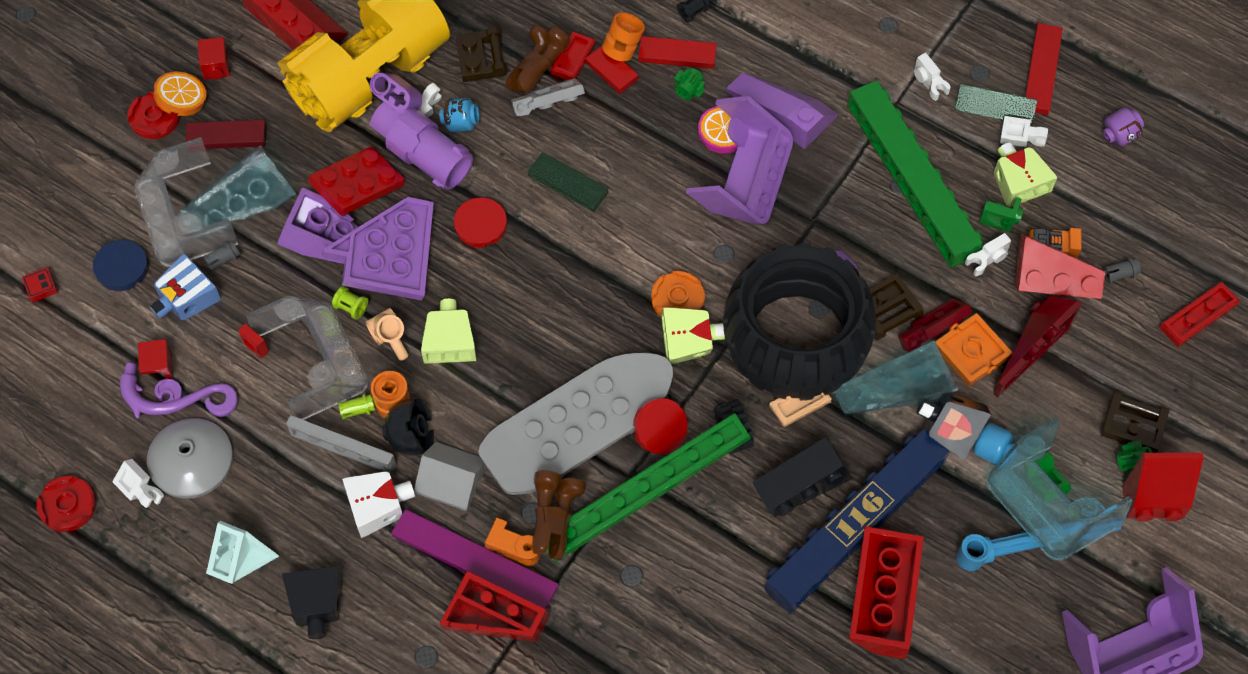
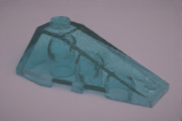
(244, 190)
(899, 382)

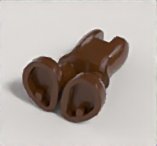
(546, 49)
(552, 519)

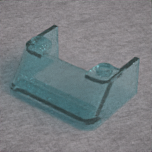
(1040, 505)

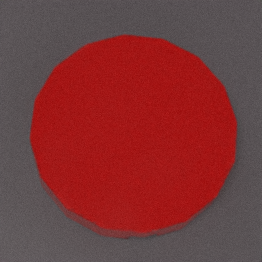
(149, 119)
(480, 222)
(660, 426)
(66, 504)

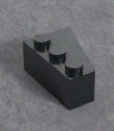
(802, 478)

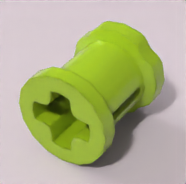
(350, 302)

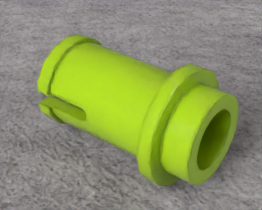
(357, 406)

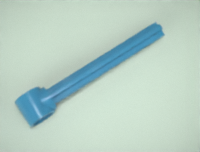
(990, 549)

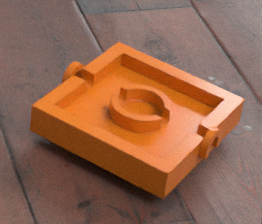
(973, 349)

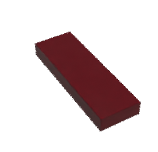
(228, 133)

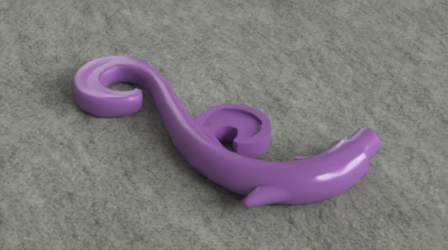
(129, 391)

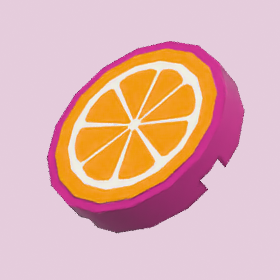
(714, 131)

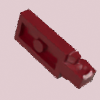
(933, 324)

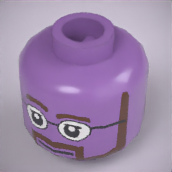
(1123, 126)

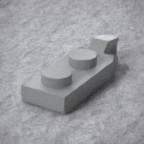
(547, 96)

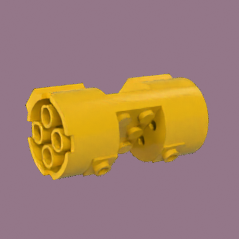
(331, 78)

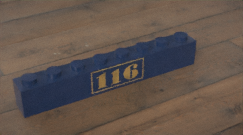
(844, 529)

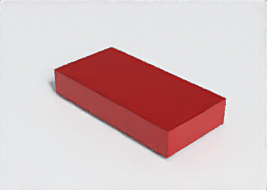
(572, 60)
(612, 71)

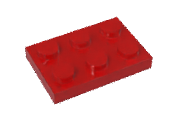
(356, 181)

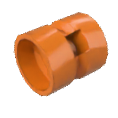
(623, 36)
(387, 390)

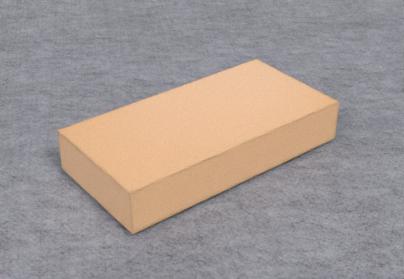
(793, 409)

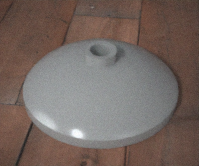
(191, 472)

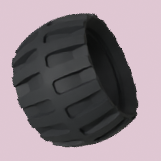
(809, 274)

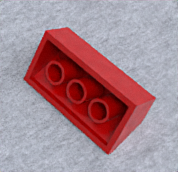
(294, 20)
(886, 592)

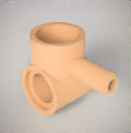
(388, 328)

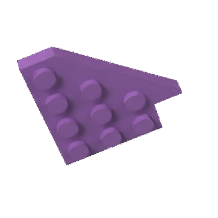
(388, 250)

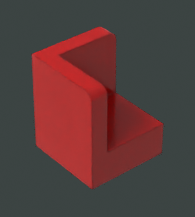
(155, 357)

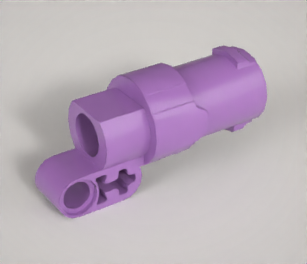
(414, 135)

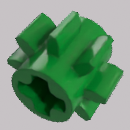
(689, 83)
(1130, 455)

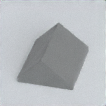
(449, 476)

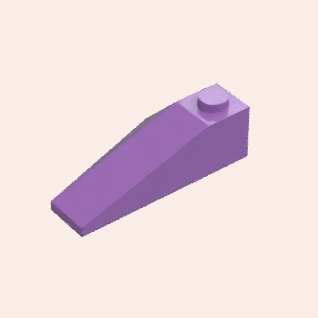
(797, 112)
(314, 226)

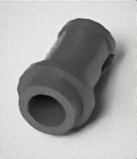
(221, 255)
(1121, 270)

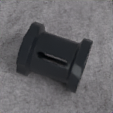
(691, 8)

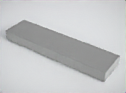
(341, 444)

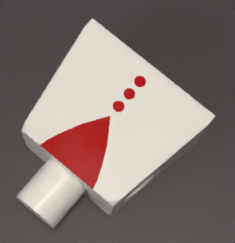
(376, 500)

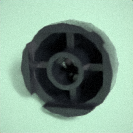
(408, 428)

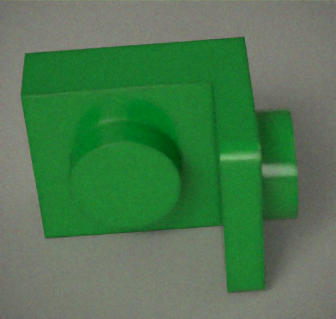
(1001, 217)

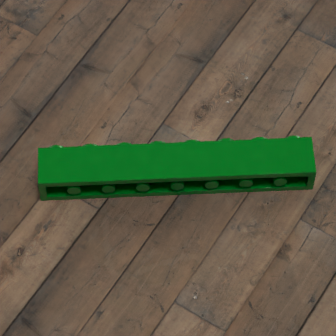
(914, 174)

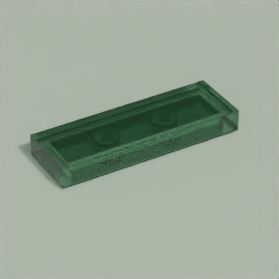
(994, 103)
(568, 182)

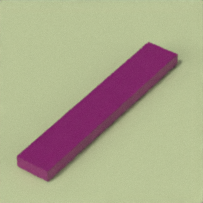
(473, 558)

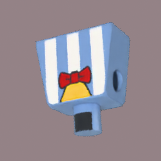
(183, 290)

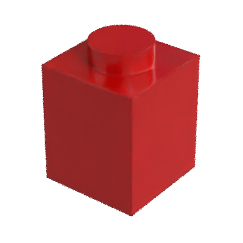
(213, 58)

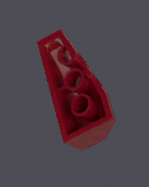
(1045, 327)

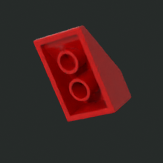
(1163, 485)

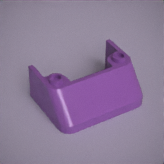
(757, 165)
(1162, 645)

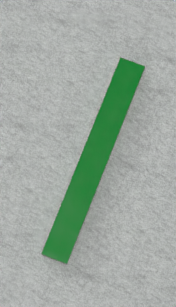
(654, 482)

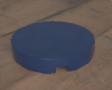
(120, 265)

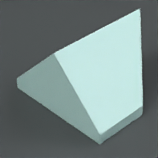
(236, 553)

